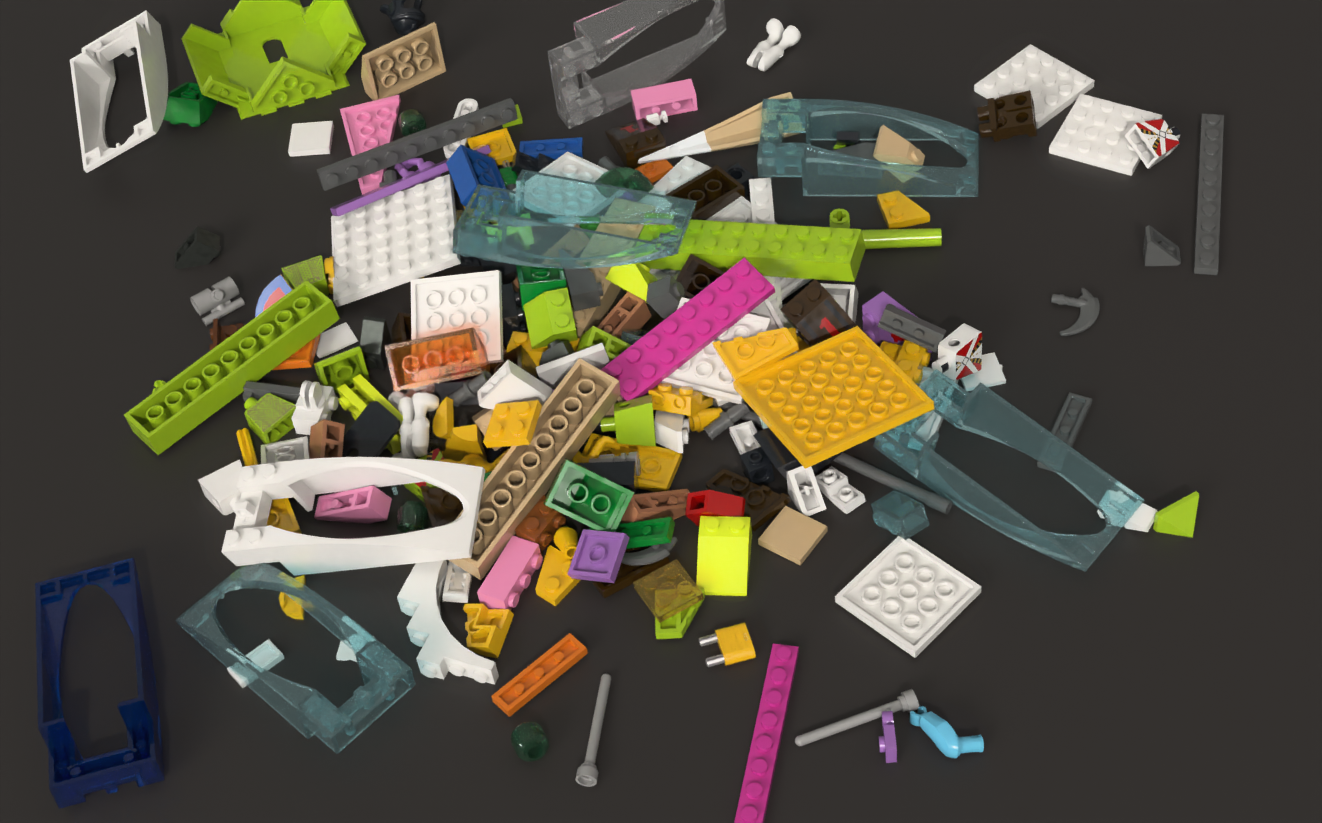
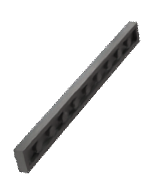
(417, 144)
(1209, 195)

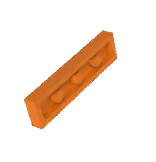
(539, 674)

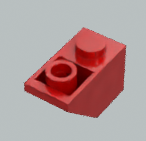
(713, 504)

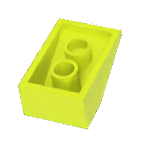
(632, 278)
(724, 555)

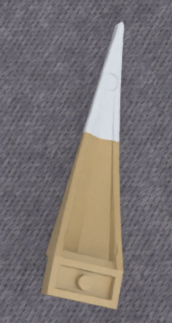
(734, 132)

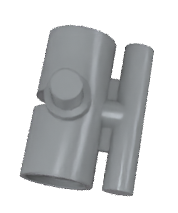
(217, 300)

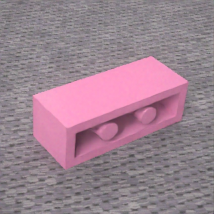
(672, 97)
(510, 574)

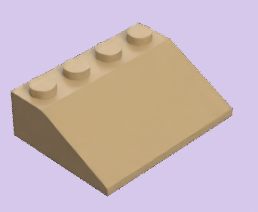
(403, 63)

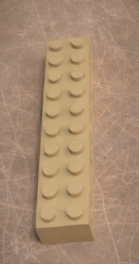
(530, 469)

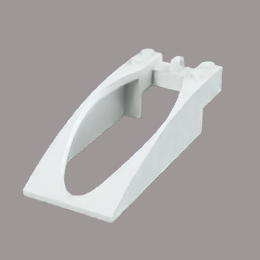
(95, 78)
(303, 554)

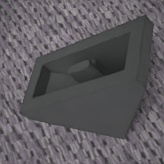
(1159, 249)

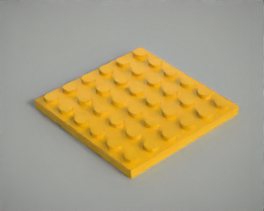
(832, 396)

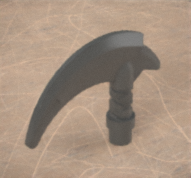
(1088, 307)
(649, 555)

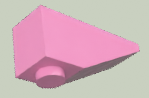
(354, 505)

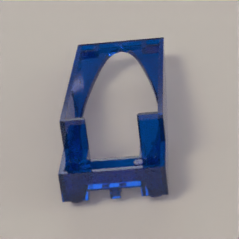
(142, 760)

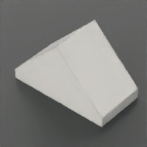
(805, 490)

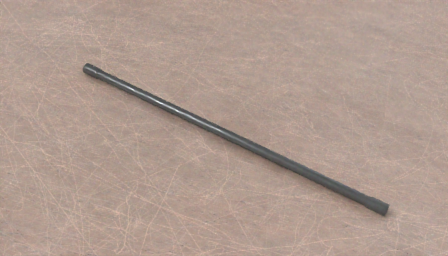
(929, 498)

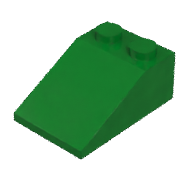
(188, 105)
(536, 280)
(588, 497)

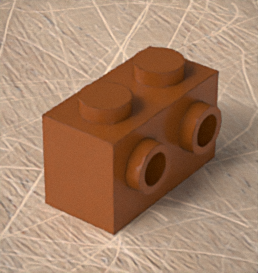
(540, 524)

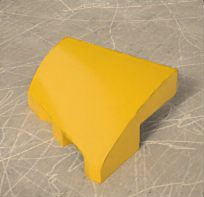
(462, 442)
(486, 629)

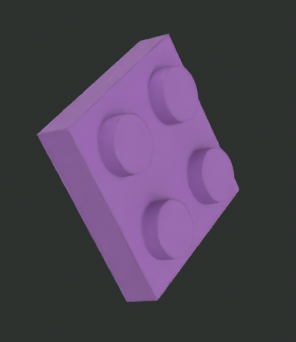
(598, 556)

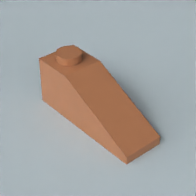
(627, 315)
(326, 439)
(656, 506)

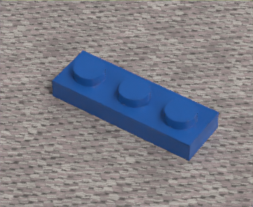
(553, 147)

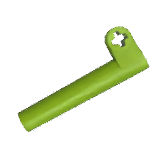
(890, 237)

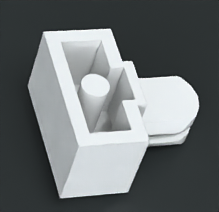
(313, 405)

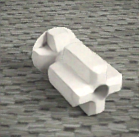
(655, 118)

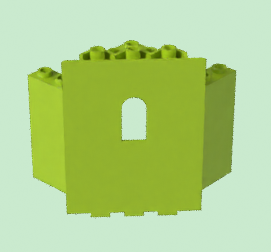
(236, 71)

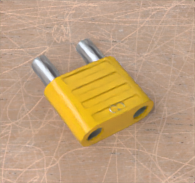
(733, 644)

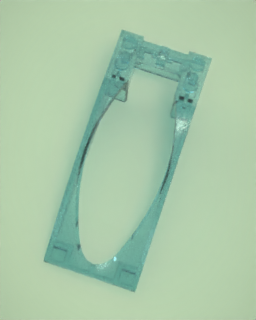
(841, 174)
(532, 218)
(995, 418)
(305, 708)

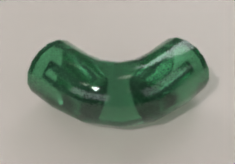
(626, 178)

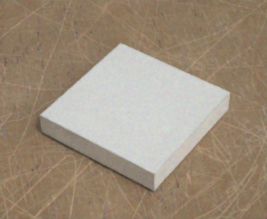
(311, 138)

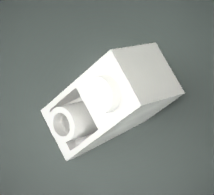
(672, 430)

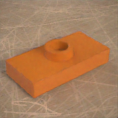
(655, 170)

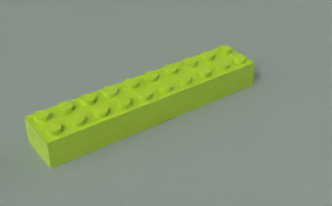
(769, 248)
(225, 369)

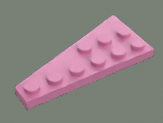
(369, 127)

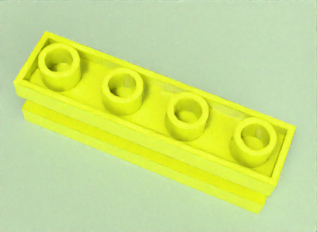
(359, 397)

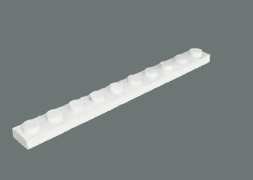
(763, 212)

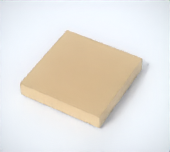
(792, 535)

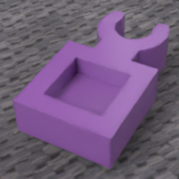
(887, 742)

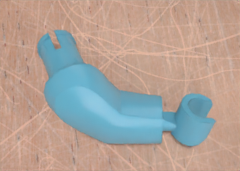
(944, 735)

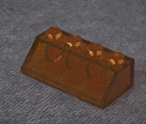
(436, 359)

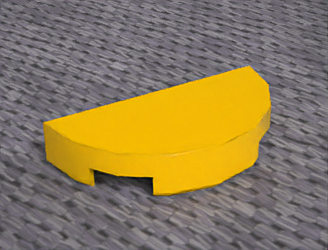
(329, 269)
(444, 419)
(289, 606)

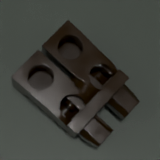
(1008, 116)

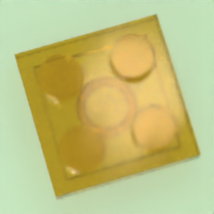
(668, 590)

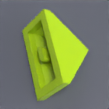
(1178, 517)

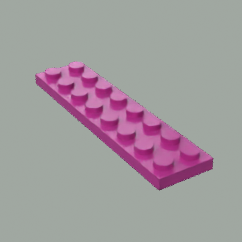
(689, 330)

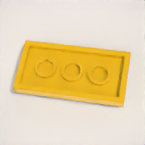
(656, 463)

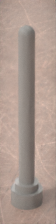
(905, 702)
(587, 773)

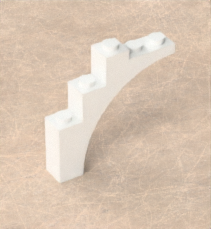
(440, 650)

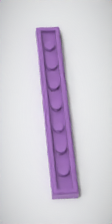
(397, 185)

